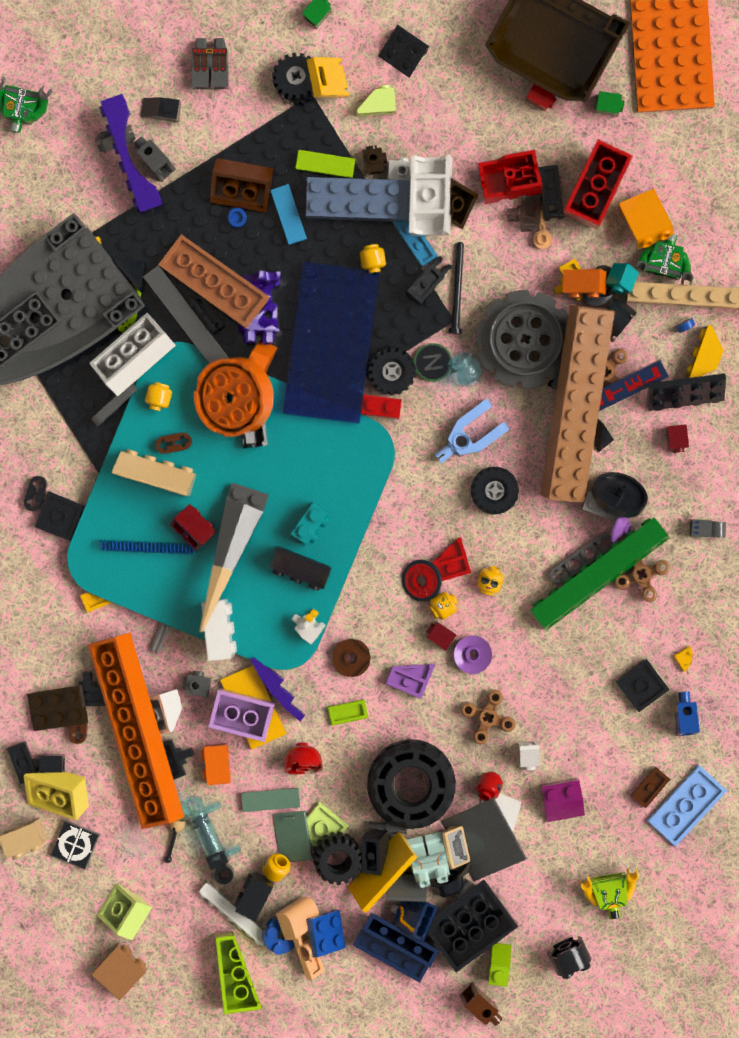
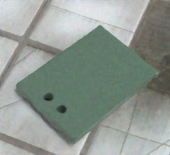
(293, 835)

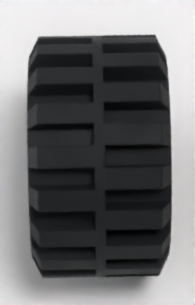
(339, 872)

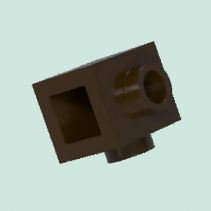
(374, 160)

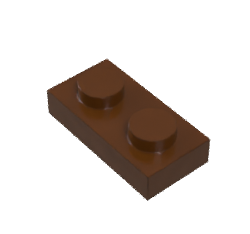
(650, 787)

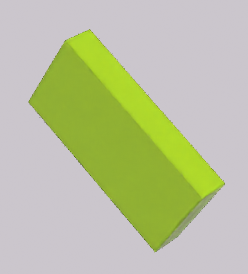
(347, 712)

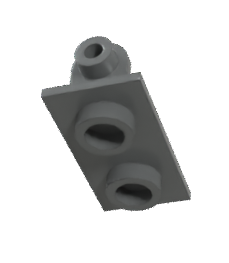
(106, 141)

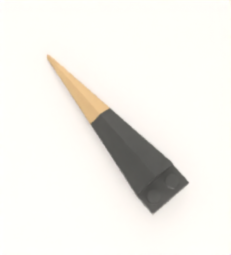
(239, 520)

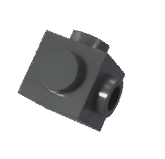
(197, 684)

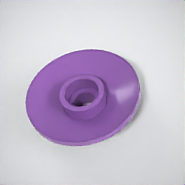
(620, 527)
(483, 654)

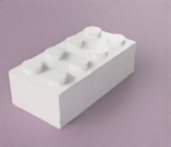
(132, 354)

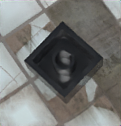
(254, 897)

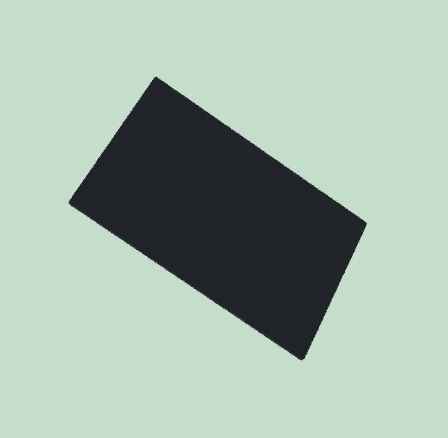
(246, 250)

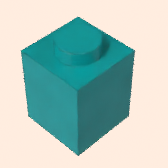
(622, 278)

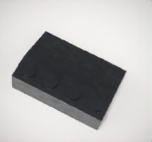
(471, 925)

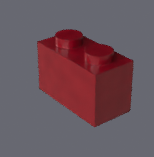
(193, 527)

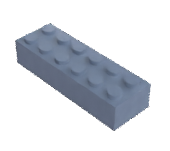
(358, 199)

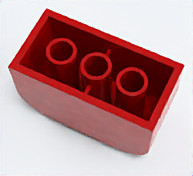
(597, 184)

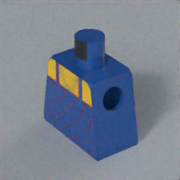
(689, 723)

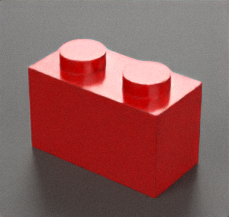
(381, 406)

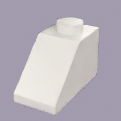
(529, 755)

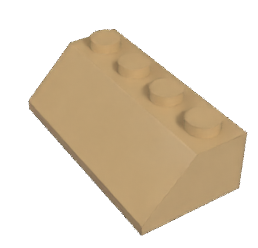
(155, 473)

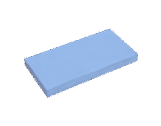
(686, 805)

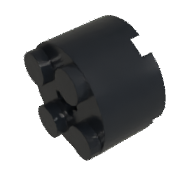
(621, 316)
(570, 957)

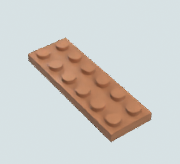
(214, 281)

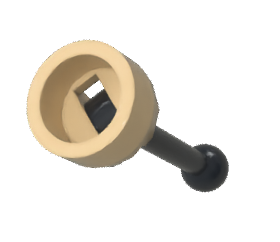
(176, 826)

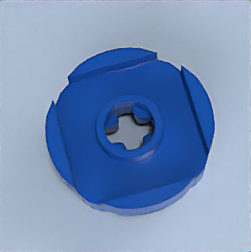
(270, 939)

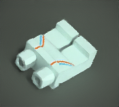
(431, 865)

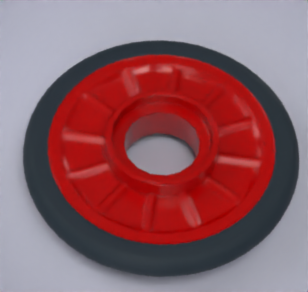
(411, 584)

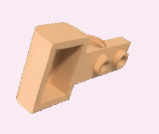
(295, 928)

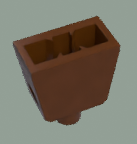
(480, 1005)

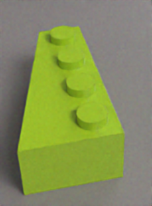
(235, 981)

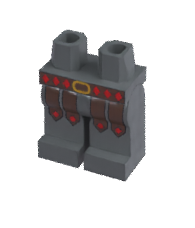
(209, 59)

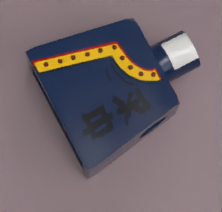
(414, 917)

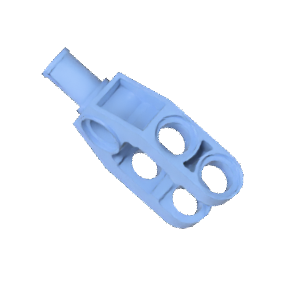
(470, 447)

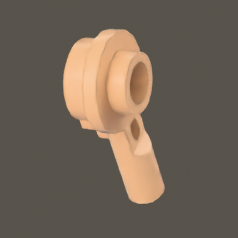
(542, 238)

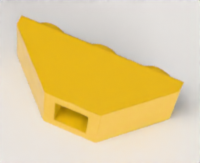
(706, 355)

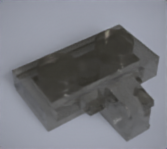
(527, 213)

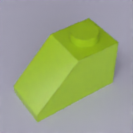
(499, 965)

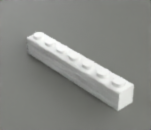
(228, 908)

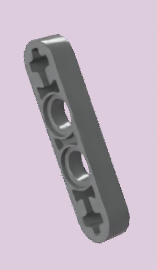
(579, 555)

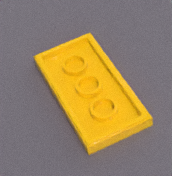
(249, 683)
(369, 887)

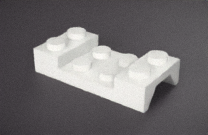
(430, 196)

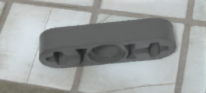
(113, 405)

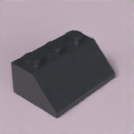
(300, 568)

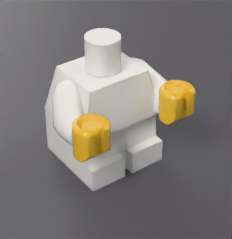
(308, 627)

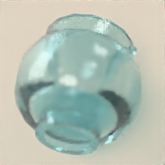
(464, 369)

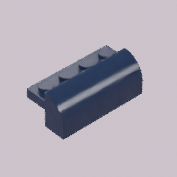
(395, 947)

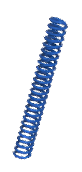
(190, 551)

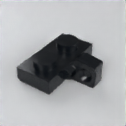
(92, 693)
(176, 758)

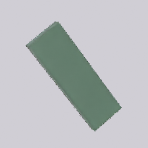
(270, 799)

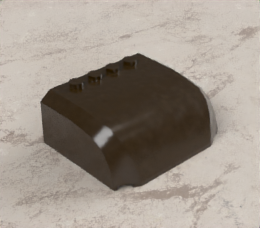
(556, 44)

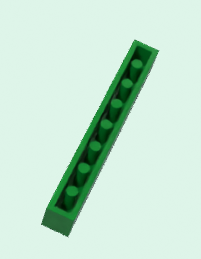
(600, 573)

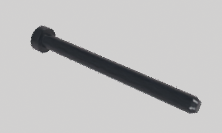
(457, 289)

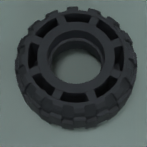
(411, 754)

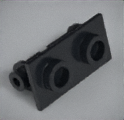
(206, 314)

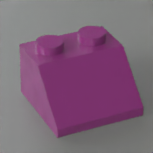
(562, 799)

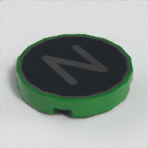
(432, 362)

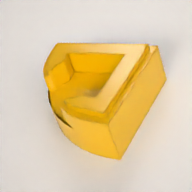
(684, 658)

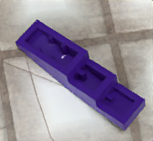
(272, 681)

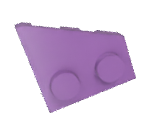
(410, 678)

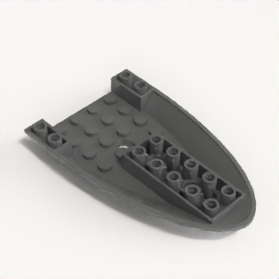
(34, 282)

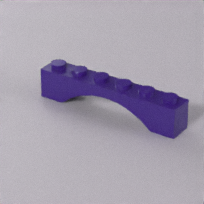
(117, 115)

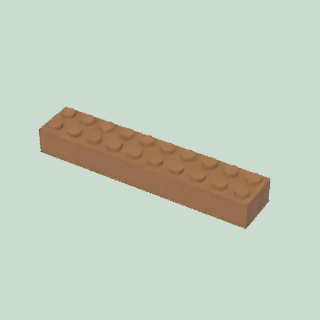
(577, 403)

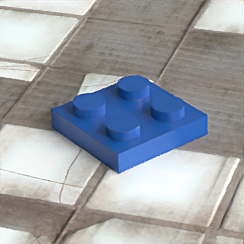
(326, 933)

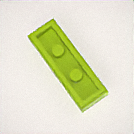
(325, 164)

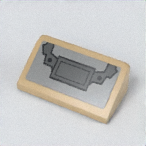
(455, 846)

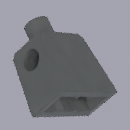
(154, 158)

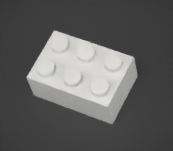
(219, 632)

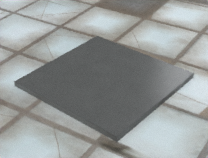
(488, 839)

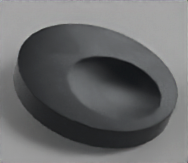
(619, 495)

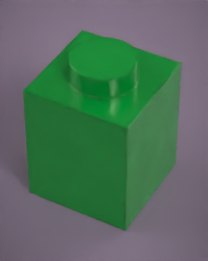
(317, 12)
(609, 103)

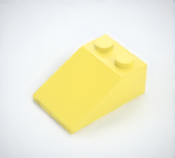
(57, 793)

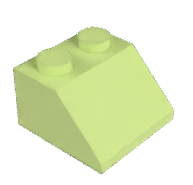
(124, 912)

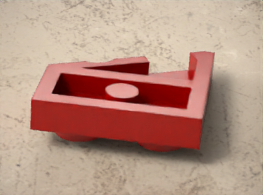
(453, 561)

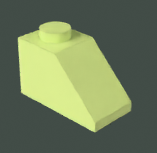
(379, 102)

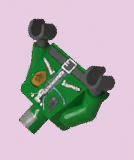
(22, 105)
(666, 260)

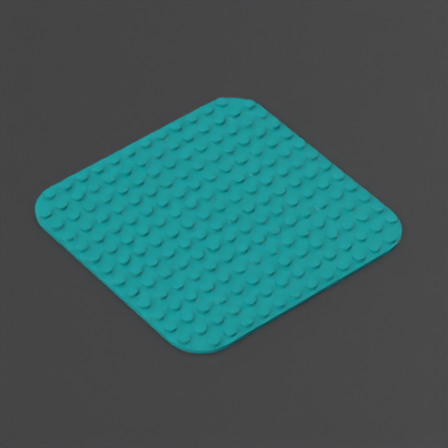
(303, 463)

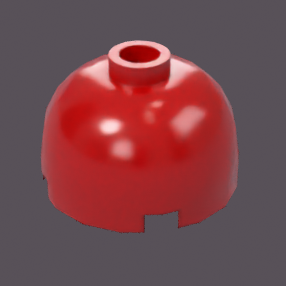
(302, 759)

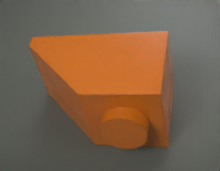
(263, 355)

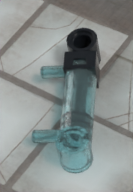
(215, 854)

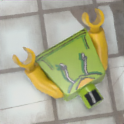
(610, 891)

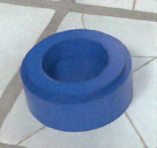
(237, 217)
(684, 326)

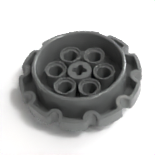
(497, 354)

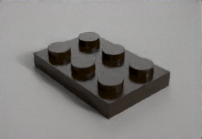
(57, 708)

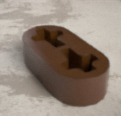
(175, 447)
(83, 730)

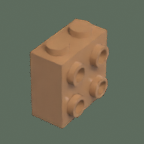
(120, 971)

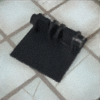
(403, 51)

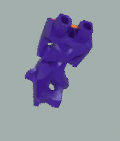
(261, 325)

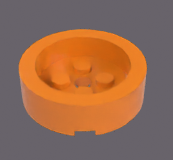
(250, 402)

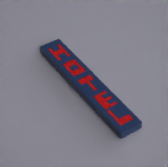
(632, 383)

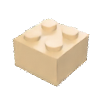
(23, 838)

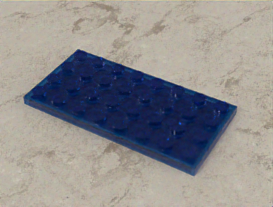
(331, 343)

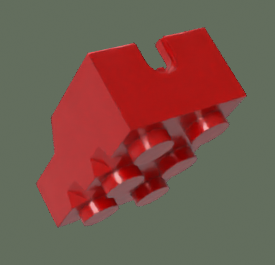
(510, 177)

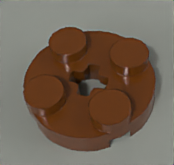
(362, 656)

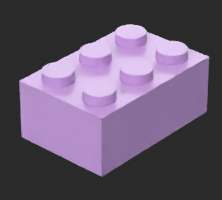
(241, 714)

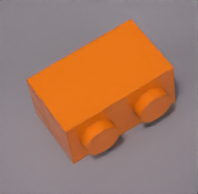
(584, 282)
(216, 764)

